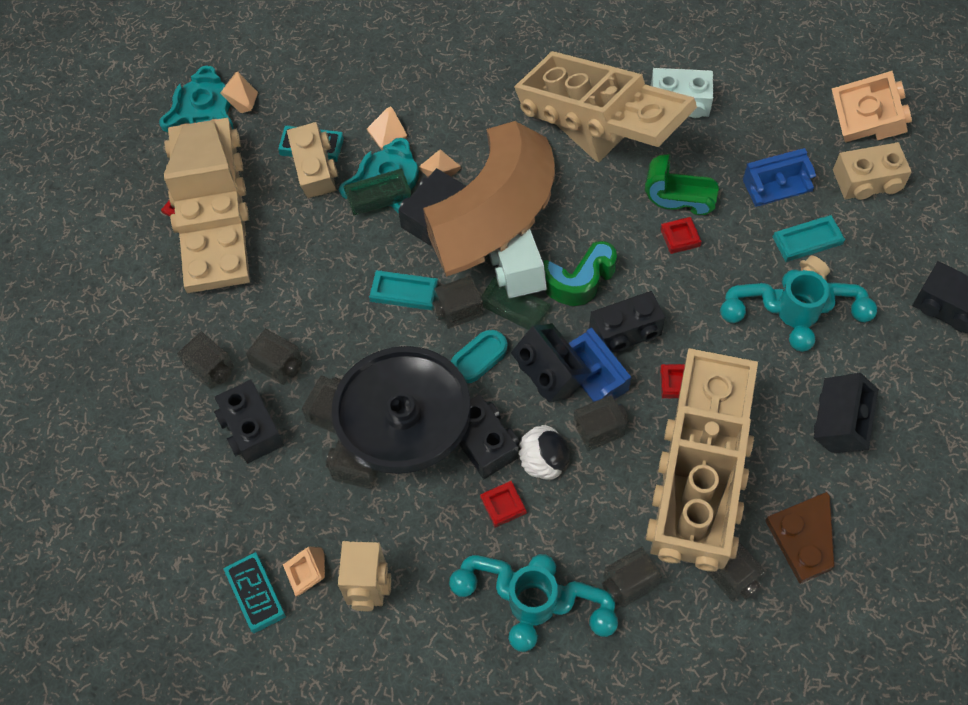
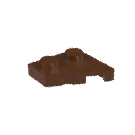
(805, 536)

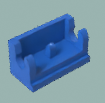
(779, 177)
(607, 373)

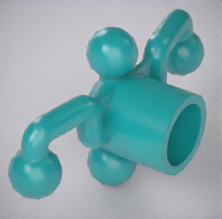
(799, 286)
(538, 575)

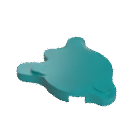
(197, 100)
(393, 157)

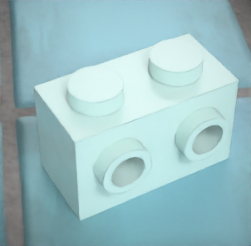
(684, 82)
(519, 266)

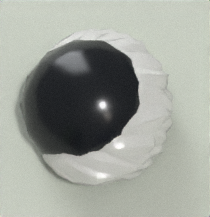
(544, 452)

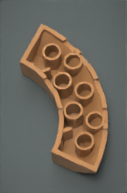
(496, 202)

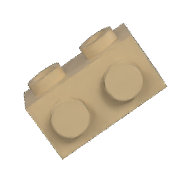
(311, 159)
(872, 171)
(363, 575)

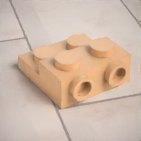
(872, 107)

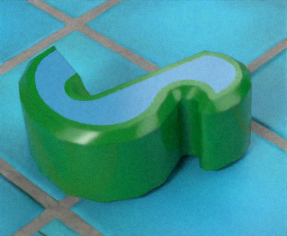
(679, 190)
(584, 282)

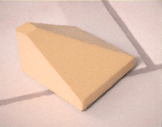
(239, 93)
(386, 128)
(440, 161)
(305, 569)

